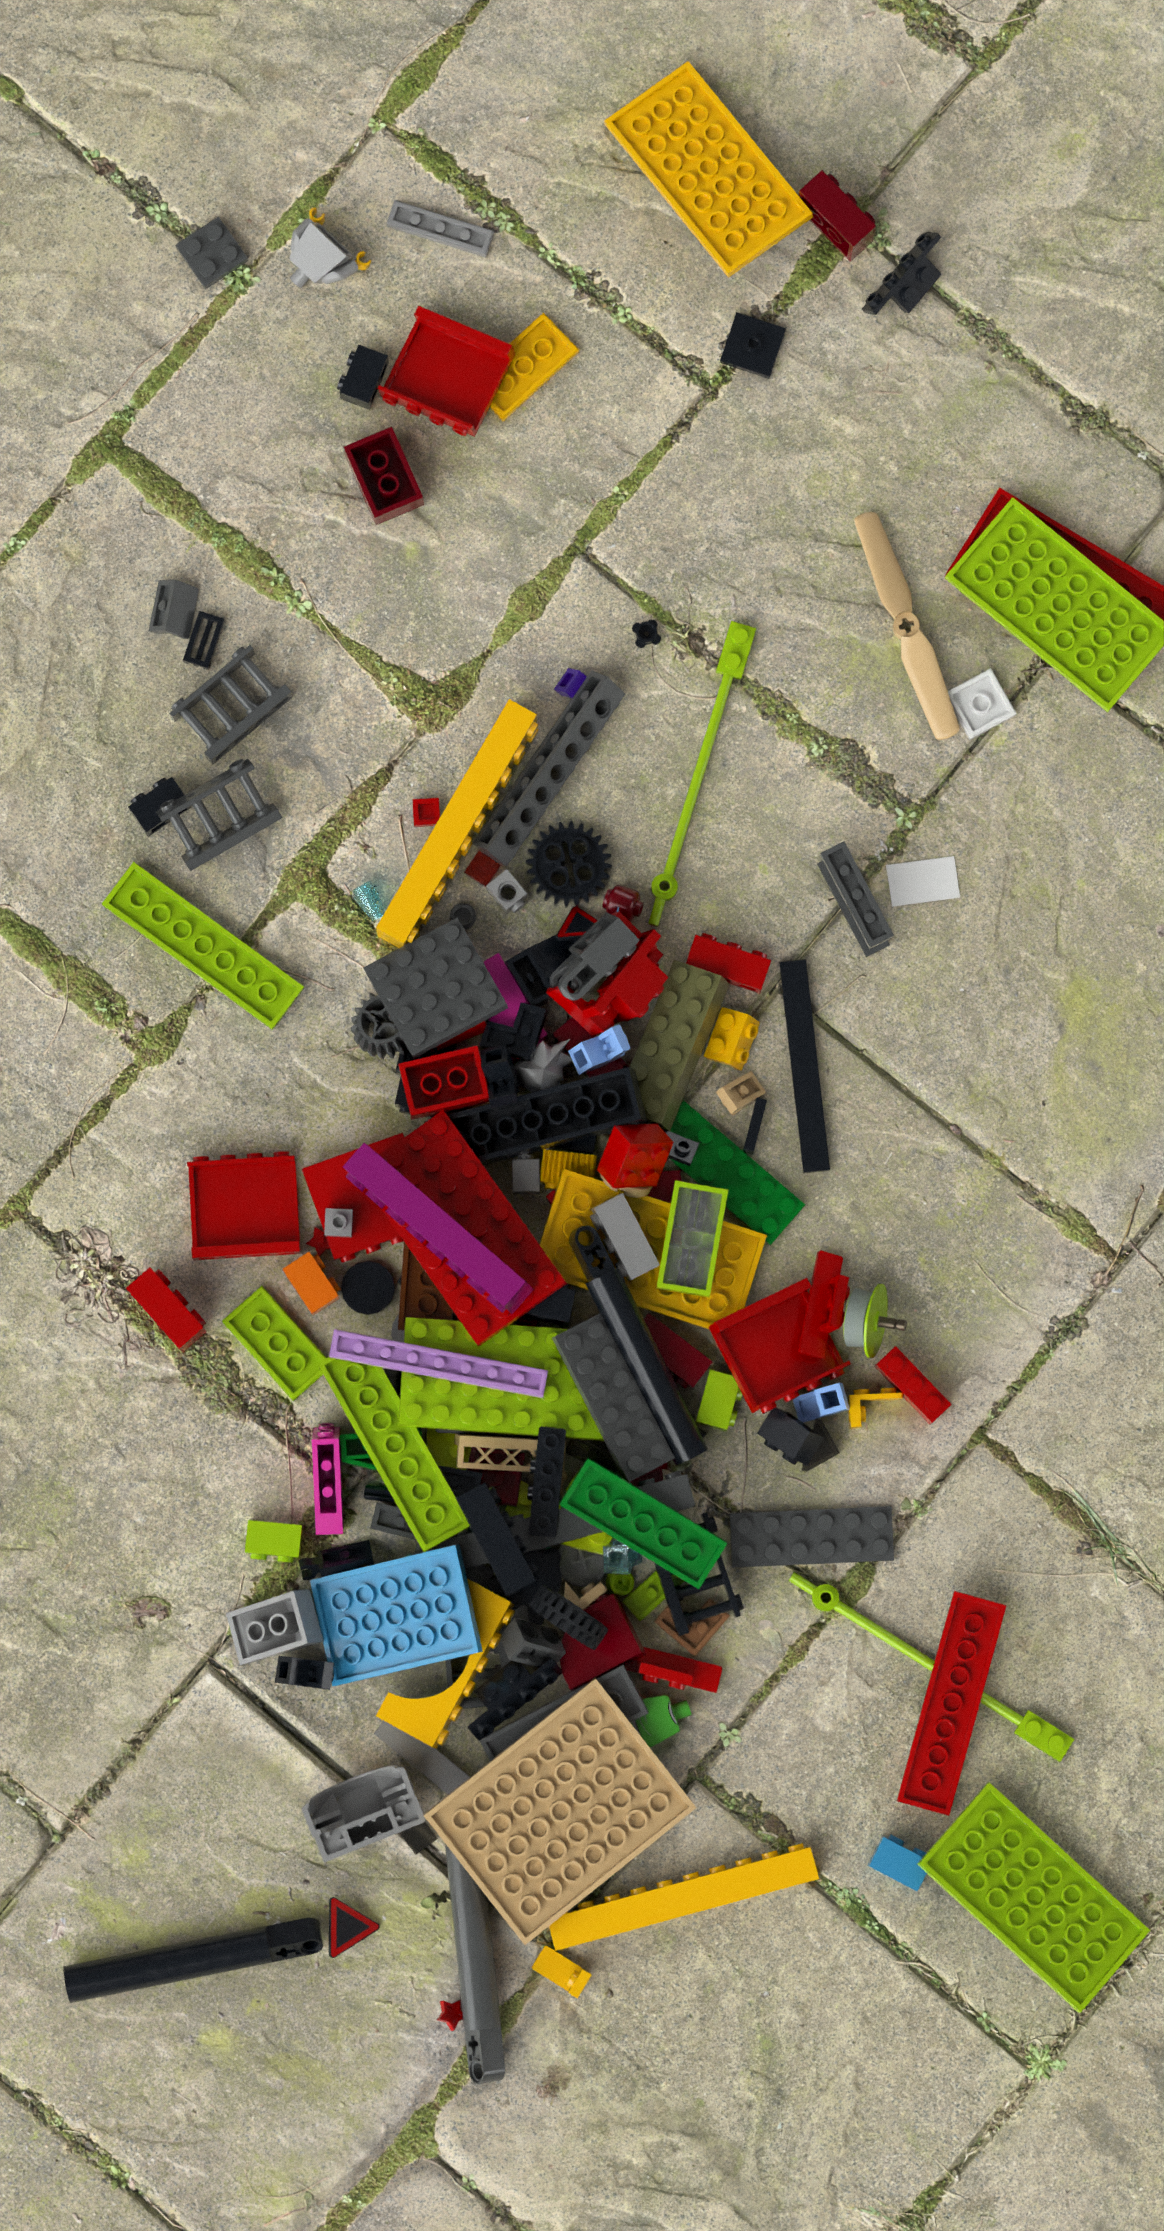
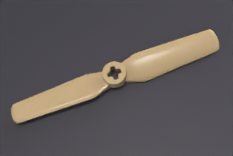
(916, 650)

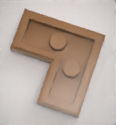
(698, 1634)

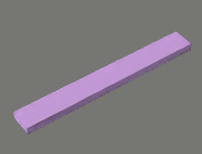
(438, 1363)

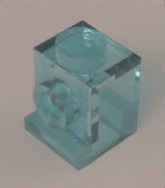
(619, 1558)

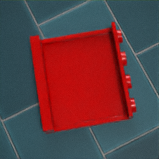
(447, 372)
(333, 1190)
(244, 1206)
(763, 1349)

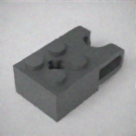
(594, 956)

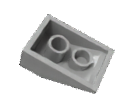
(274, 1626)

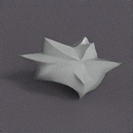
(545, 1069)

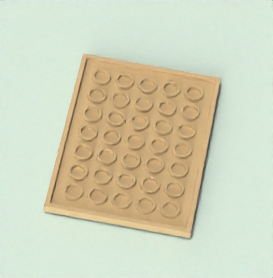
(559, 1811)

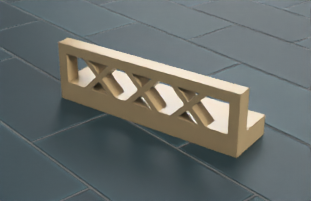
(492, 1443)

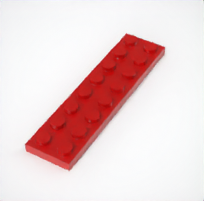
(951, 1703)

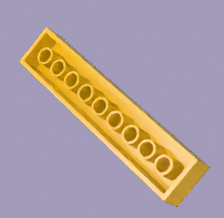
(457, 824)

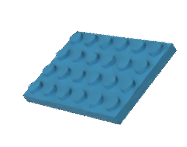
(396, 1615)

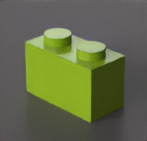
(718, 1401)
(273, 1540)

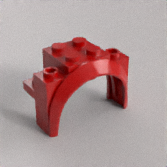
(625, 991)

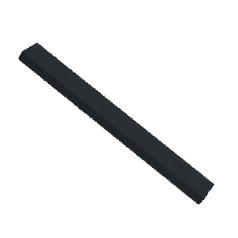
(804, 1066)

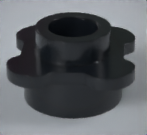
(648, 626)

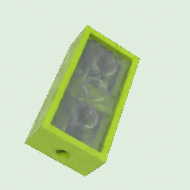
(692, 1239)

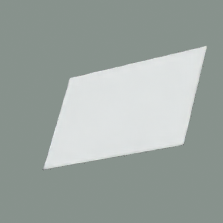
(923, 881)

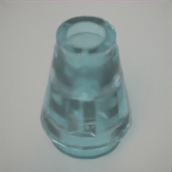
(369, 900)

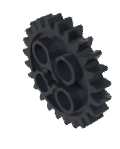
(545, 869)

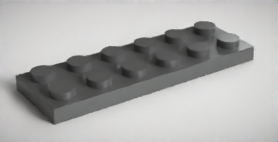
(613, 1398)
(811, 1537)
(616, 1684)

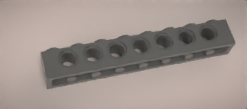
(549, 768)

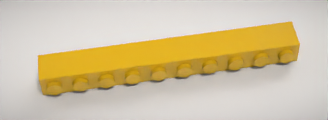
(684, 1897)

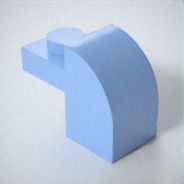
(600, 1050)
(821, 1403)

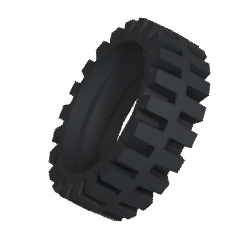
(568, 1617)

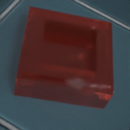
(482, 869)

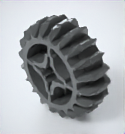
(385, 1036)

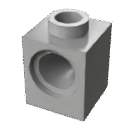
(503, 881)
(526, 1175)
(338, 1222)

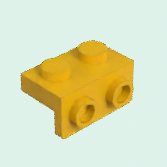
(732, 1038)

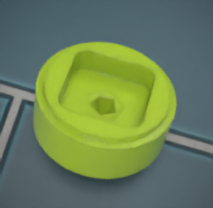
(619, 1583)

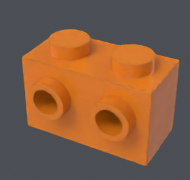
(311, 1282)

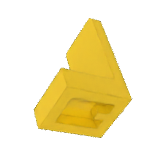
(858, 1413)
(561, 1971)

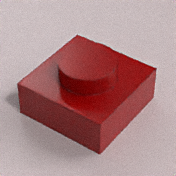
(426, 812)

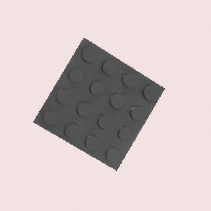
(435, 987)

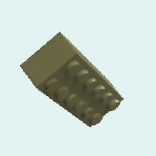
(676, 1039)

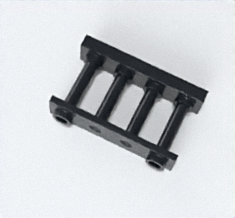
(675, 1594)

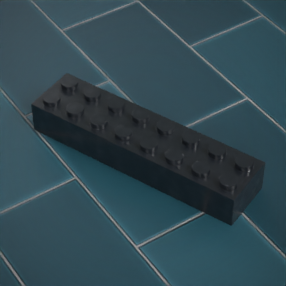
(552, 1116)

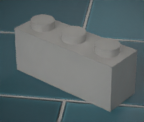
(624, 1237)

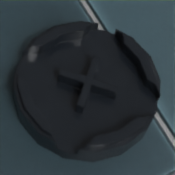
(367, 1288)

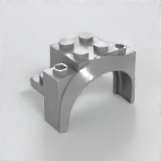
(362, 1811)

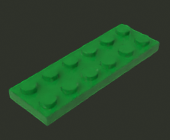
(752, 1192)
(643, 1523)

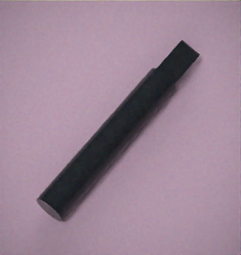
(638, 1347)
(192, 1959)

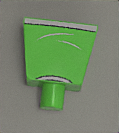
(661, 1719)

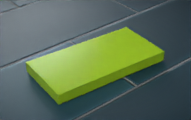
(276, 1342)

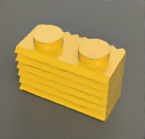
(555, 1161)

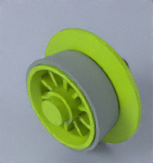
(867, 1319)

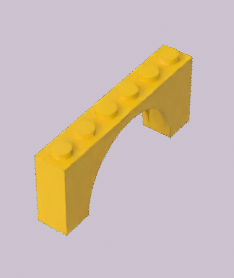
(431, 1716)

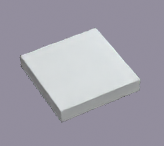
(981, 704)

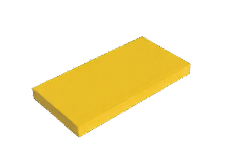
(539, 355)

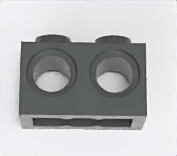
(531, 1643)

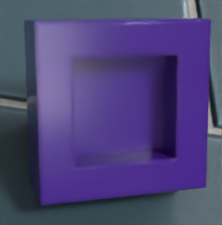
(570, 683)

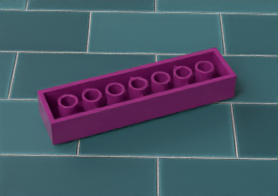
(443, 1233)

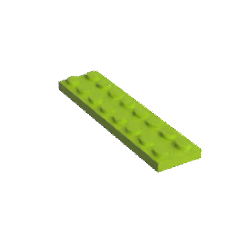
(203, 946)
(396, 1451)

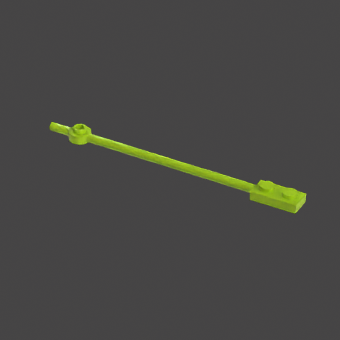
(730, 665)
(1029, 1727)

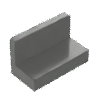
(173, 608)

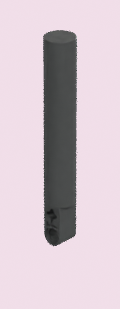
(476, 1975)

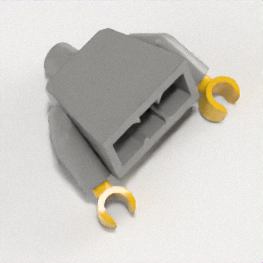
(320, 254)

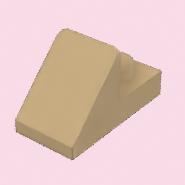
(740, 1093)
(590, 1594)

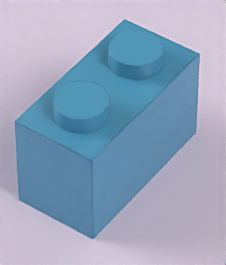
(898, 1862)

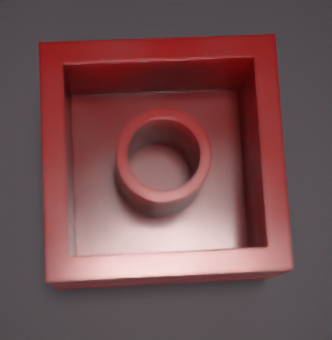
(635, 1155)

